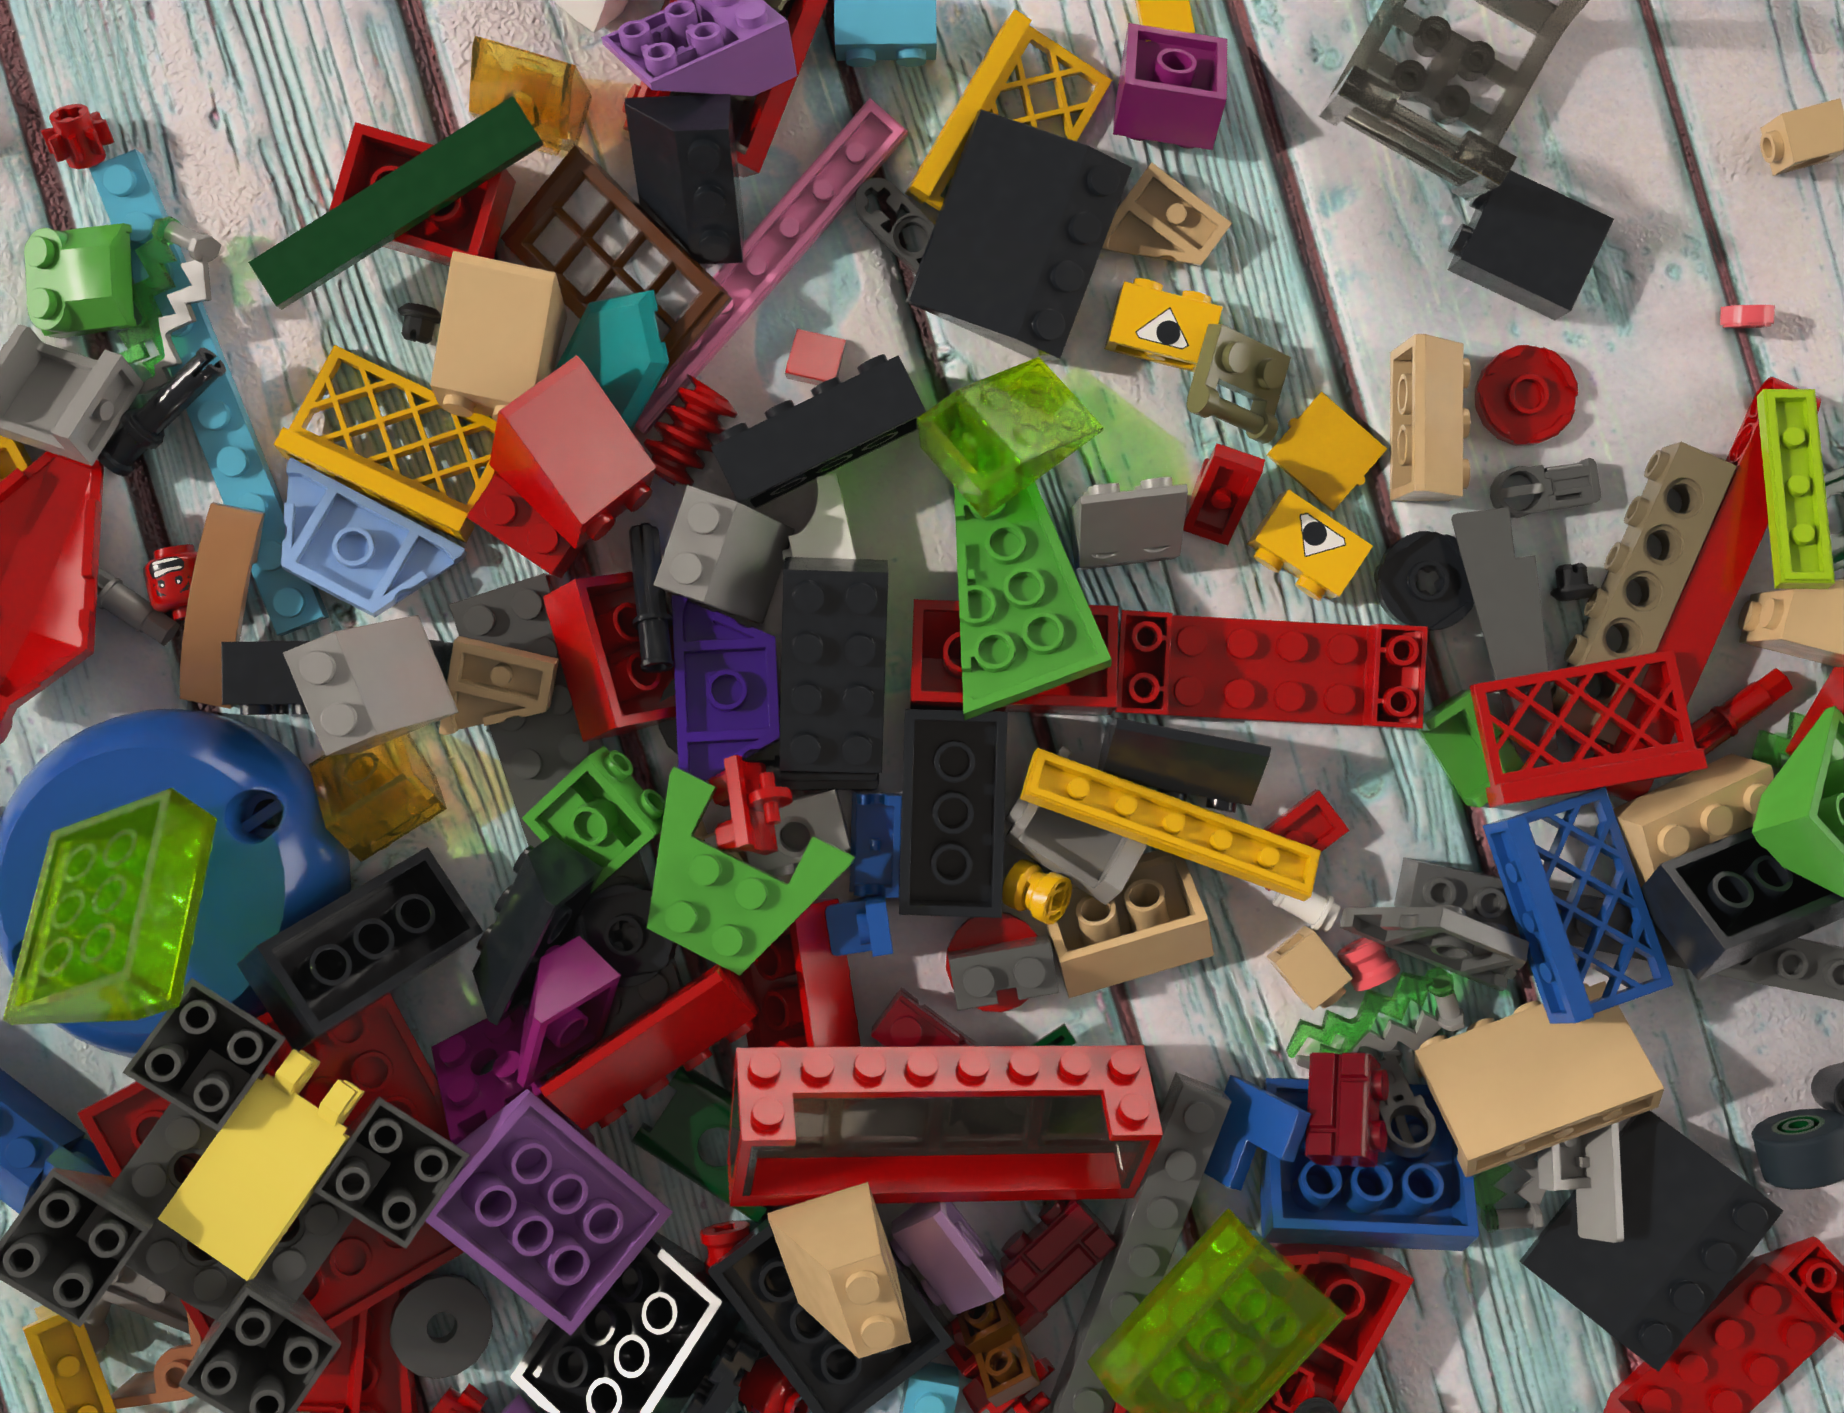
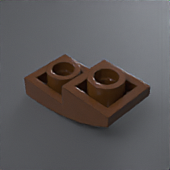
(999, 1349)

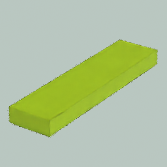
(1795, 489)

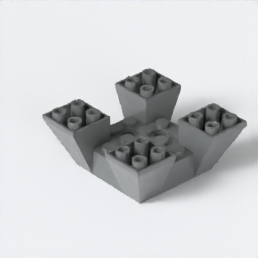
(265, 1332)

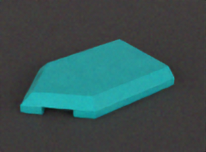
(621, 350)

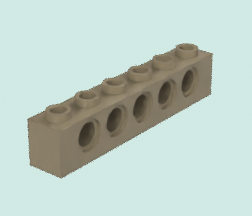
(1701, 485)

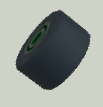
(1801, 1148)

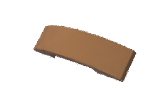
(217, 598)

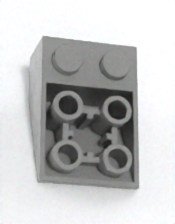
(1128, 525)

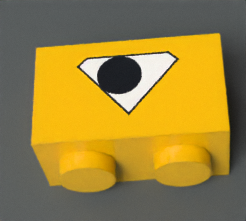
(1160, 324)
(1308, 546)

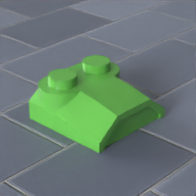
(79, 280)

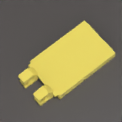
(262, 1167)

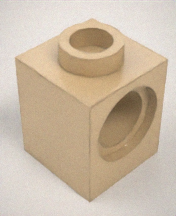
(1804, 137)
(1310, 969)

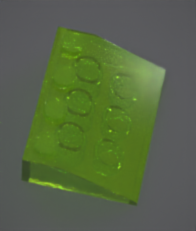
(114, 915)
(1216, 1329)

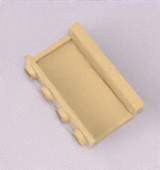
(1535, 1083)

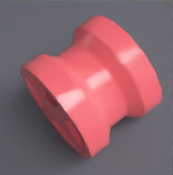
(1368, 963)

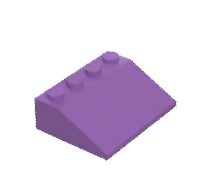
(546, 1211)

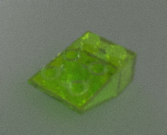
(1005, 432)

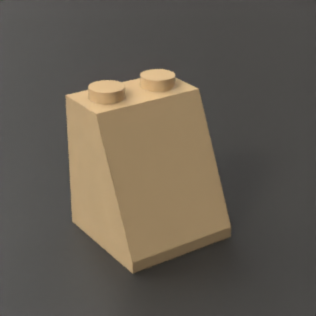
(495, 334)
(1797, 623)
(843, 1268)

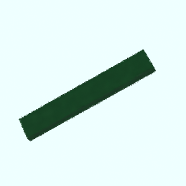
(396, 203)

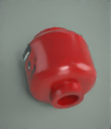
(170, 578)
(768, 1390)

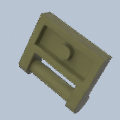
(1245, 368)

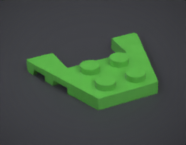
(719, 901)

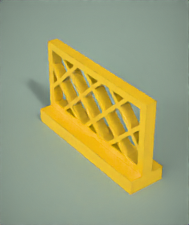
(984, 88)
(366, 474)
(67, 1365)

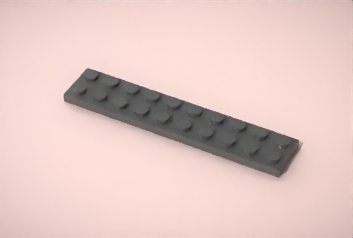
(547, 747)

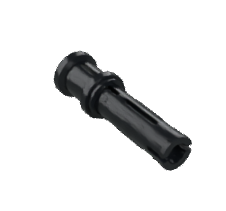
(145, 426)

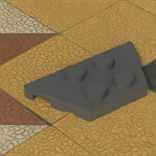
(1444, 939)

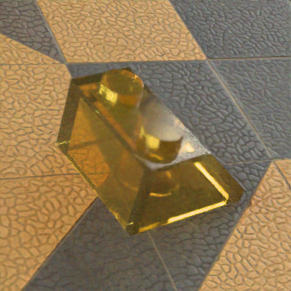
(544, 87)
(376, 794)

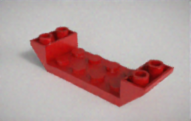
(1271, 670)
(1747, 1337)

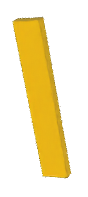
(1170, 824)

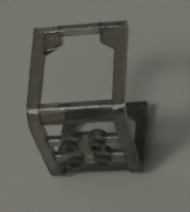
(1371, 106)

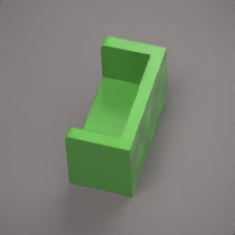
(1456, 744)

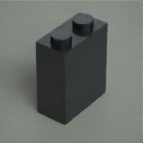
(1529, 245)

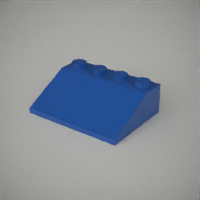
(1395, 1205)

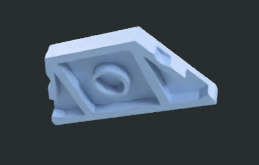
(356, 544)

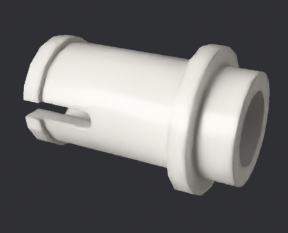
(1316, 910)

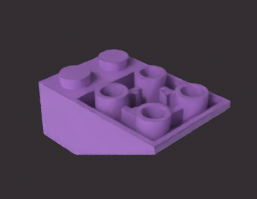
(708, 47)

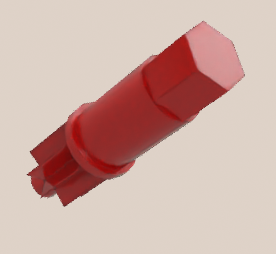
(1726, 720)

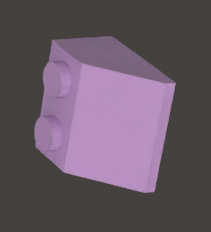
(948, 1255)

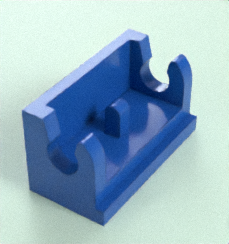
(875, 844)

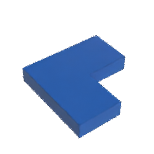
(1254, 1121)

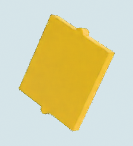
(1326, 451)

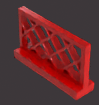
(1593, 772)

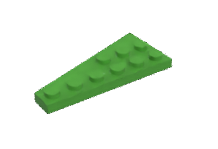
(1019, 606)

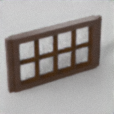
(612, 248)

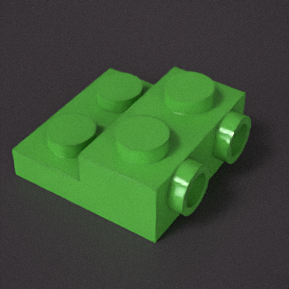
(600, 812)

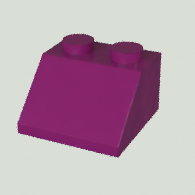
(1171, 87)
(565, 1008)

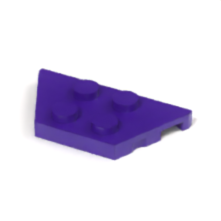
(721, 689)

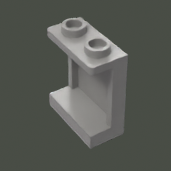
(62, 397)
(1085, 854)

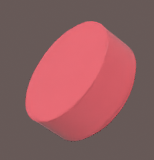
(1747, 316)

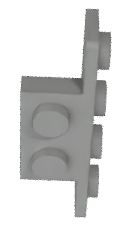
(1593, 1169)

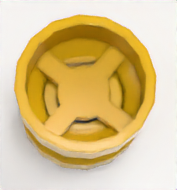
(1033, 890)

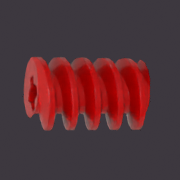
(688, 432)

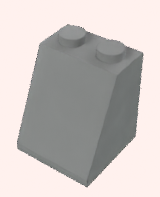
(723, 555)
(370, 684)

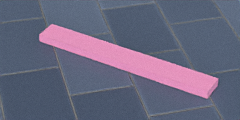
(785, 238)

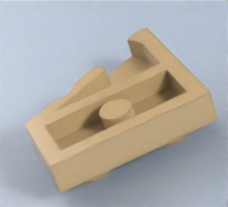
(1165, 222)
(496, 684)

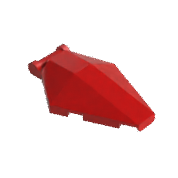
(47, 575)

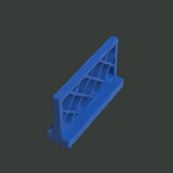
(1537, 913)

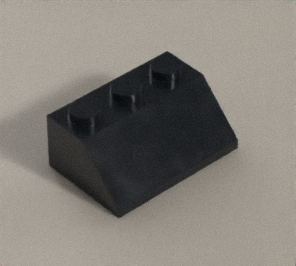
(689, 172)
(1184, 762)
(532, 918)

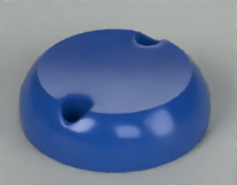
(256, 873)

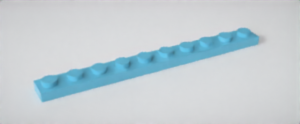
(218, 412)

